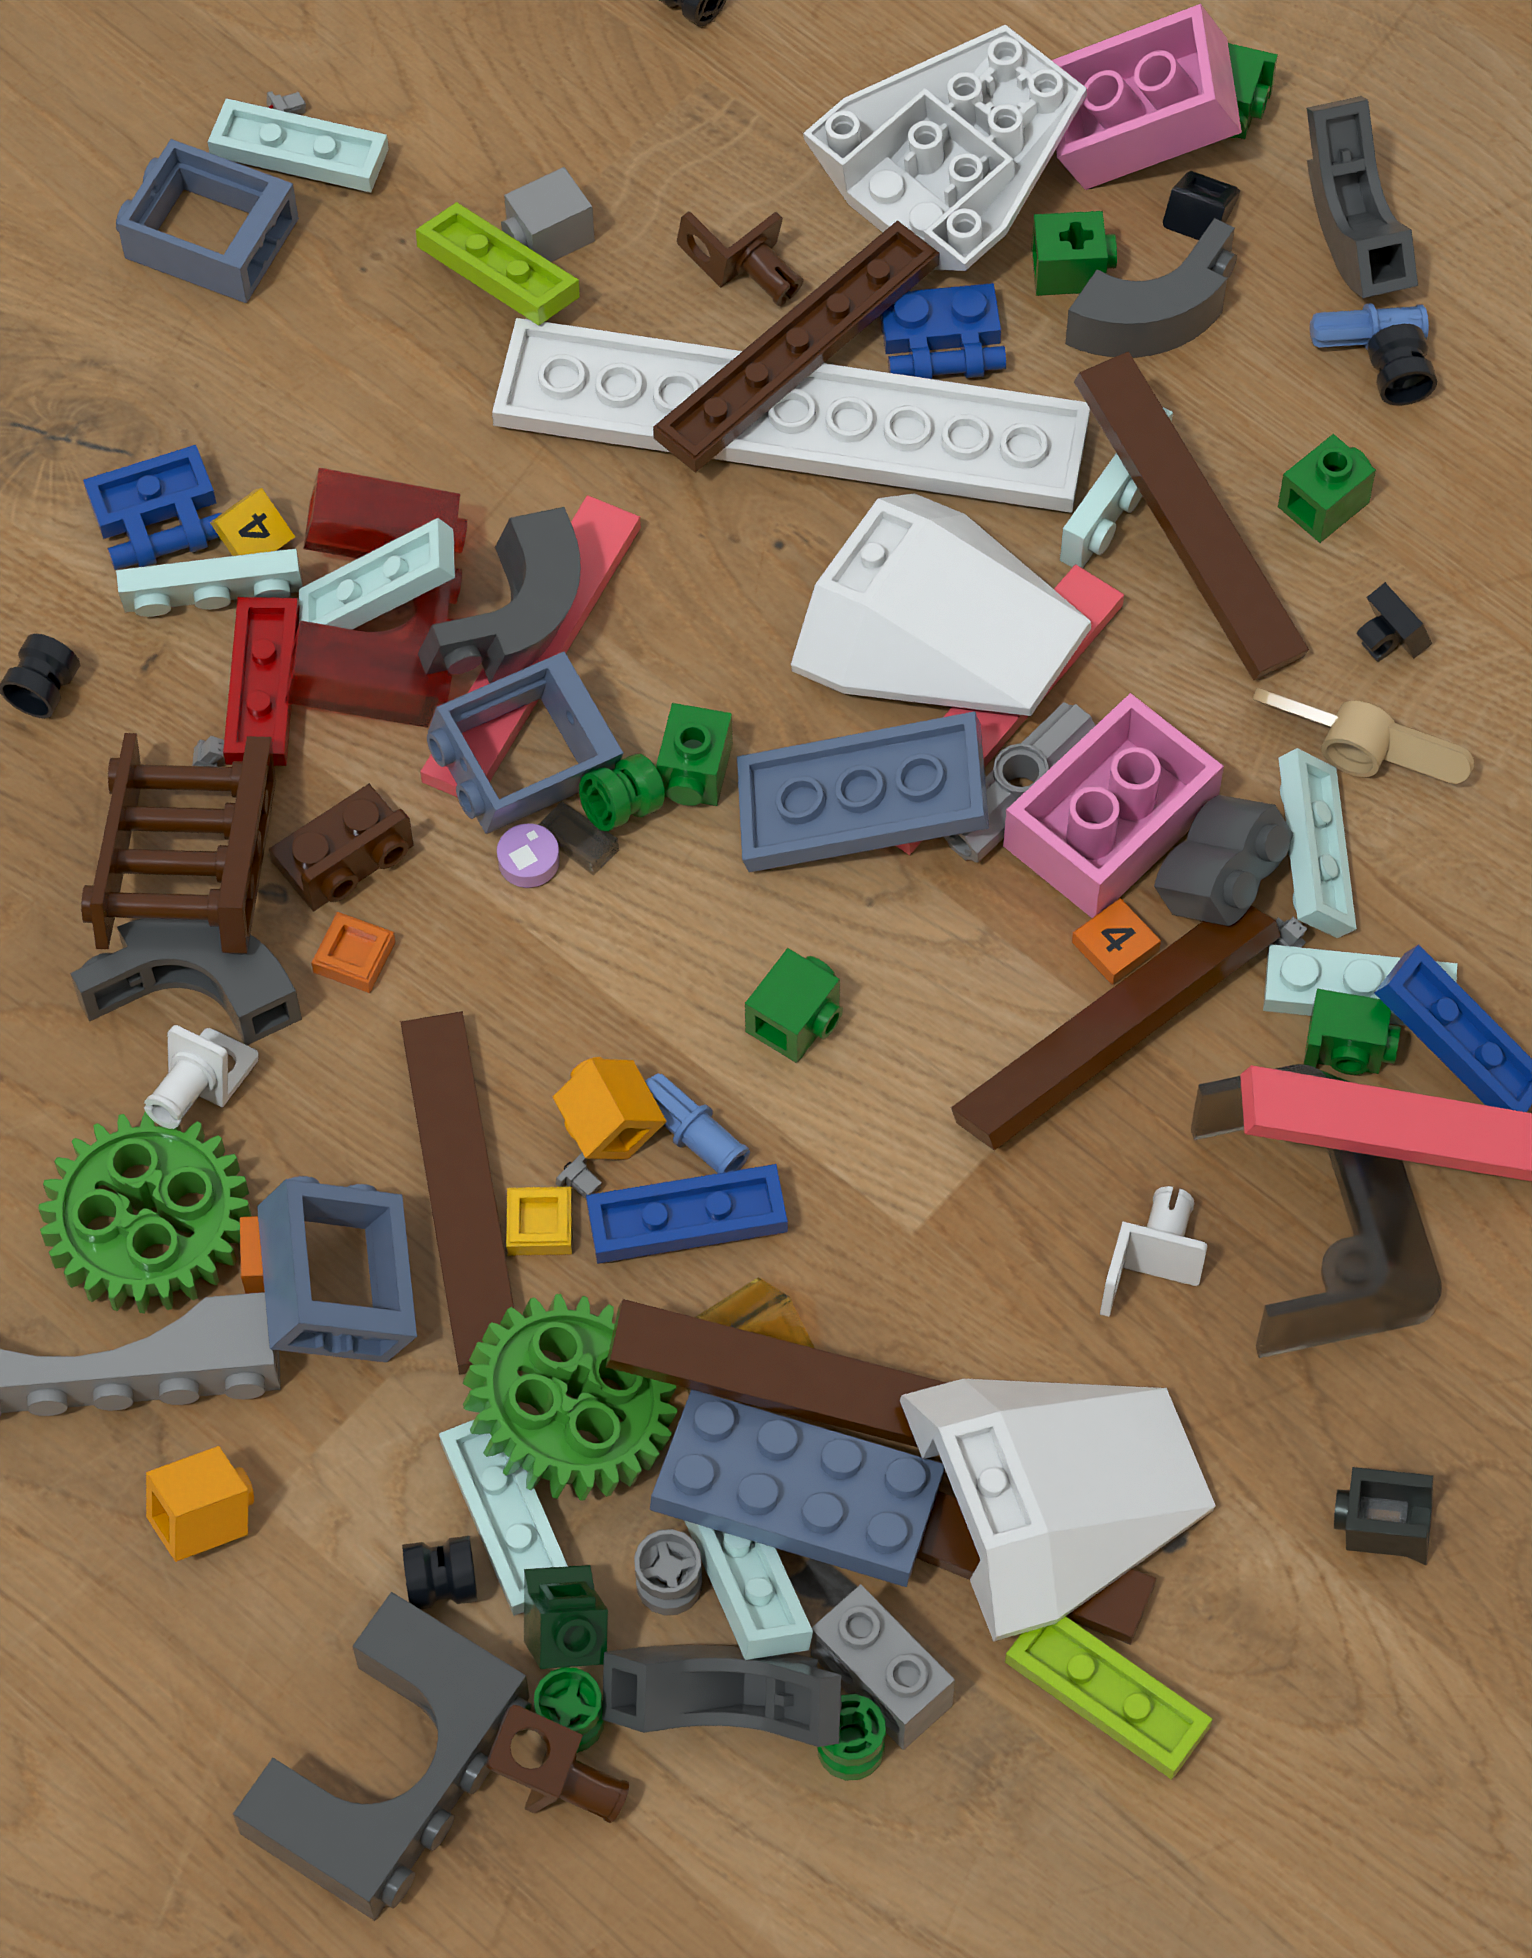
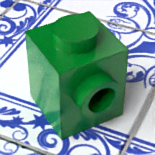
(1327, 487)
(695, 754)
(794, 1005)

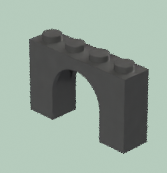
(369, 1848)

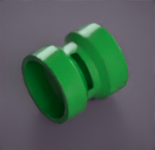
(616, 794)
(569, 1695)
(855, 1754)

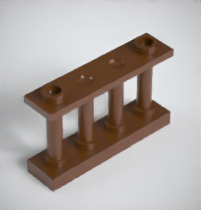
(234, 865)

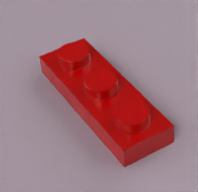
(260, 674)

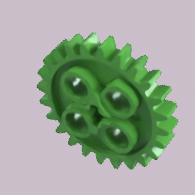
(112, 1255)
(550, 1442)

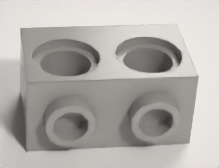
(883, 1664)

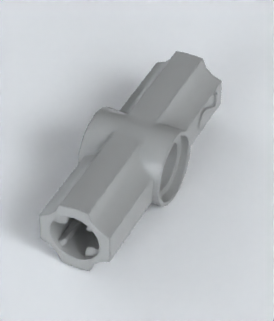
(1024, 760)

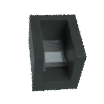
(1386, 1513)

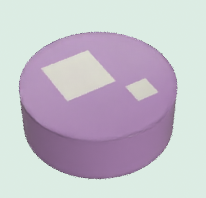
(528, 855)

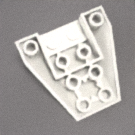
(950, 142)
(935, 615)
(1058, 1486)

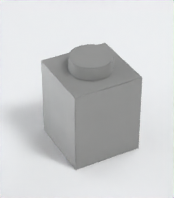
(550, 215)

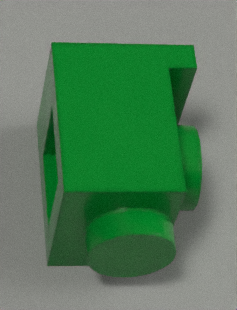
(1253, 82)
(1350, 1033)

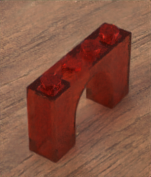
(373, 671)

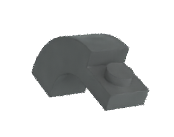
(1154, 313)

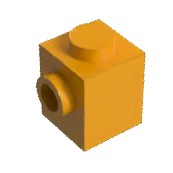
(608, 1108)
(198, 1503)

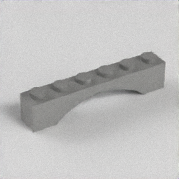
(206, 1352)

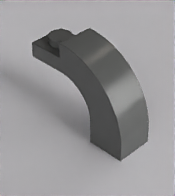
(1359, 228)
(543, 578)
(190, 956)
(717, 1687)

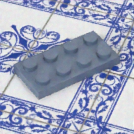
(862, 792)
(798, 1487)

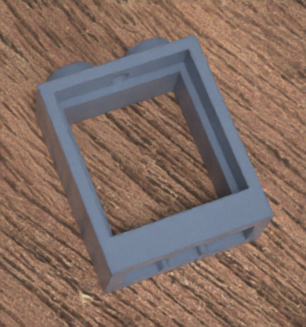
(243, 265)
(572, 712)
(326, 1327)

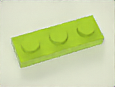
(497, 263)
(1111, 1693)

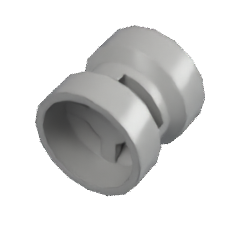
(667, 1557)

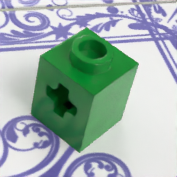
(1069, 251)

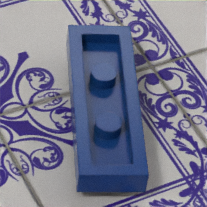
(1458, 1031)
(686, 1213)

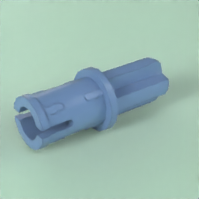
(1359, 326)
(696, 1127)

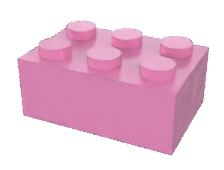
(1149, 97)
(1111, 806)

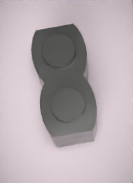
(1223, 860)

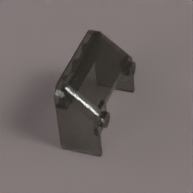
(1371, 1280)

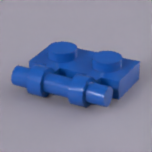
(944, 320)
(149, 494)

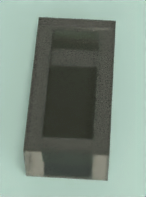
(580, 838)

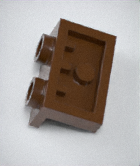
(343, 847)

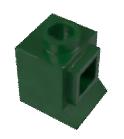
(564, 1617)

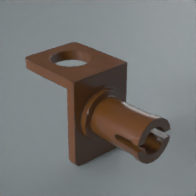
(748, 255)
(560, 1772)

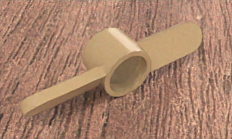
(1367, 735)

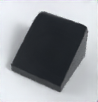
(1197, 202)

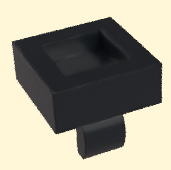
(1391, 626)

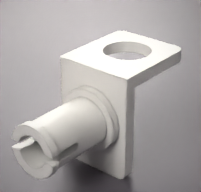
(198, 1069)
(1159, 1247)

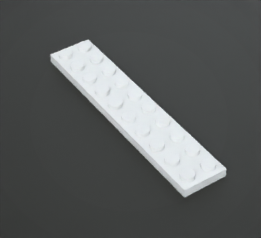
(829, 425)

